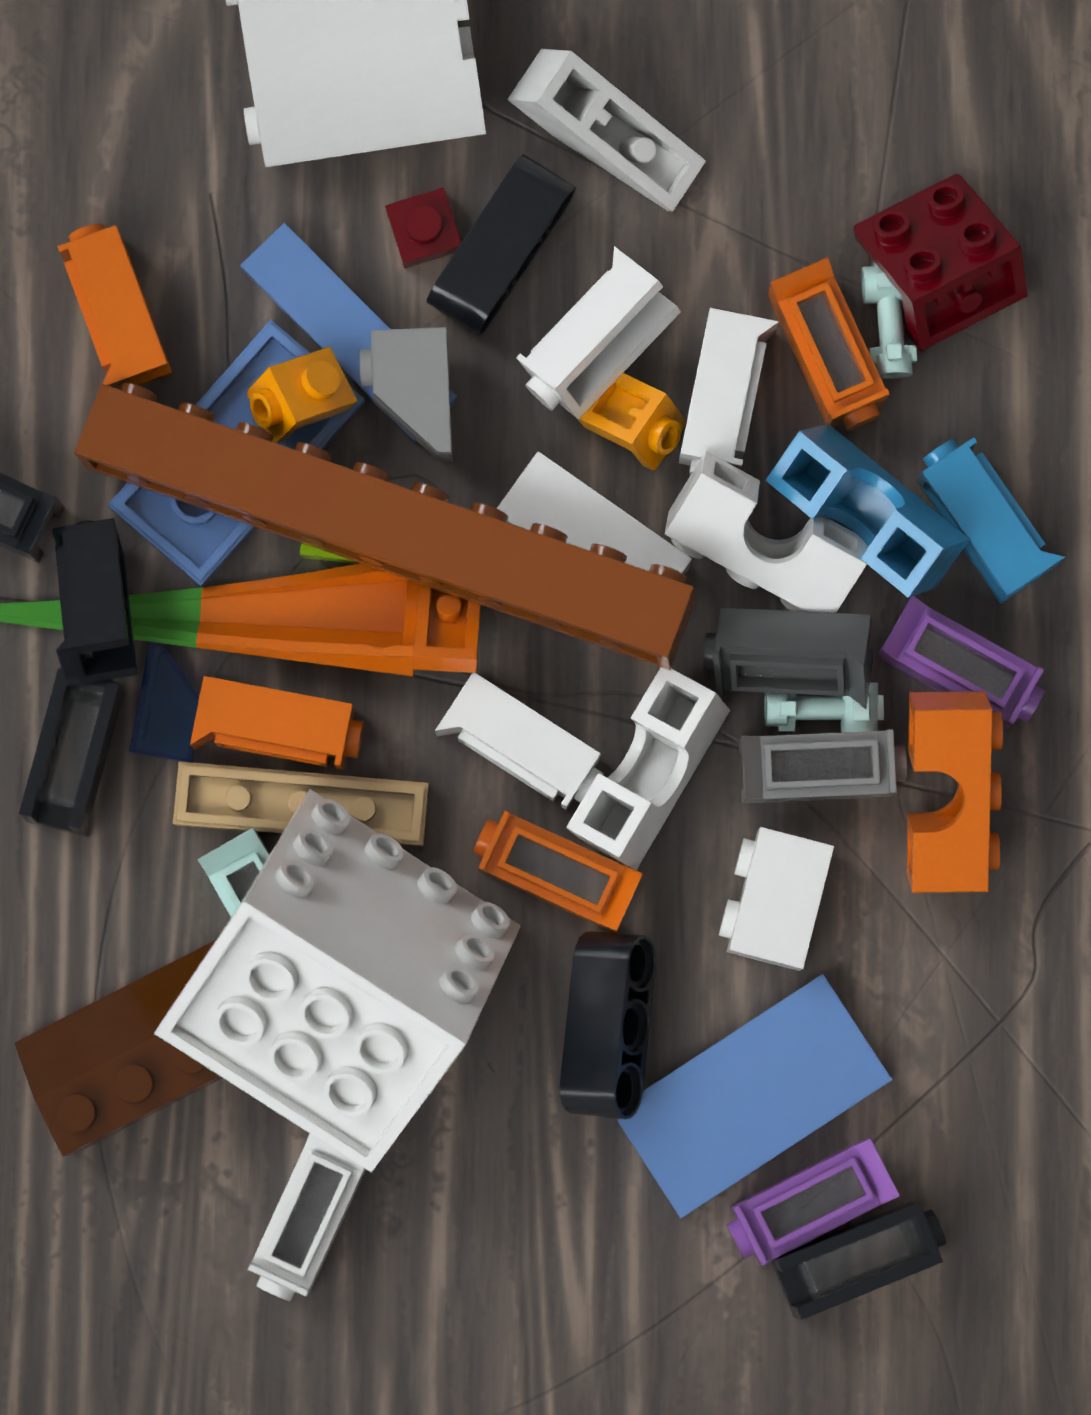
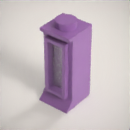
(959, 660)
(811, 1202)

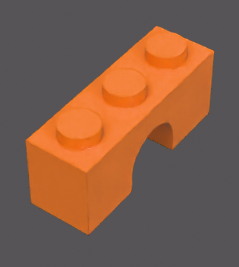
(954, 844)

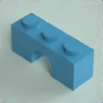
(838, 481)

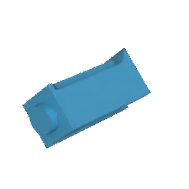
(980, 506)

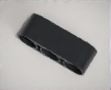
(501, 245)
(607, 1024)

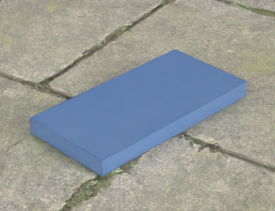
(197, 538)
(753, 1095)

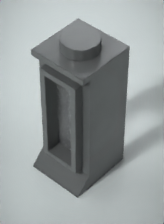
(791, 653)

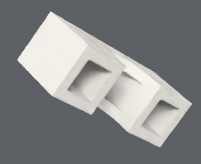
(805, 571)
(670, 738)

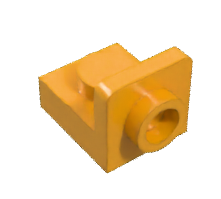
(637, 420)

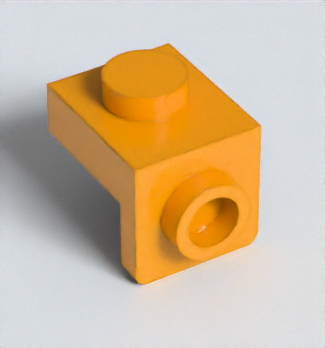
(300, 393)

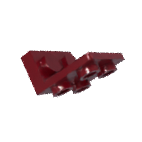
(945, 259)

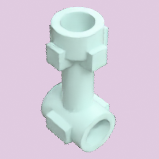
(892, 357)
(785, 709)

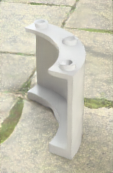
(357, 76)

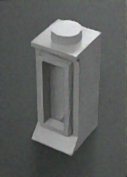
(821, 766)

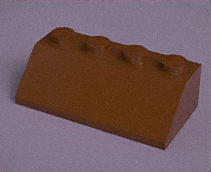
(108, 1065)

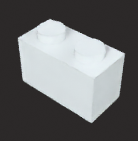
(777, 898)

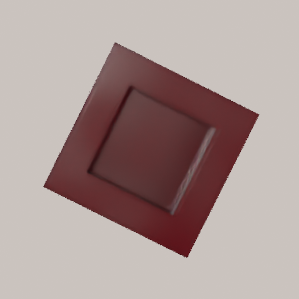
(423, 227)

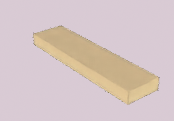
(268, 799)

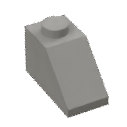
(412, 383)

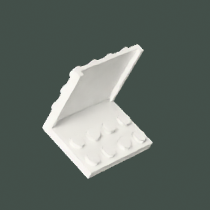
(342, 982)

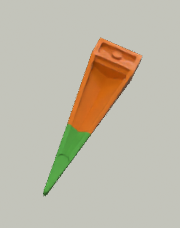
(319, 617)

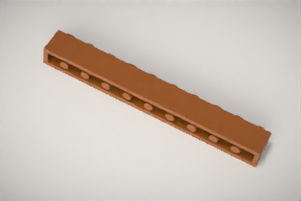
(387, 525)

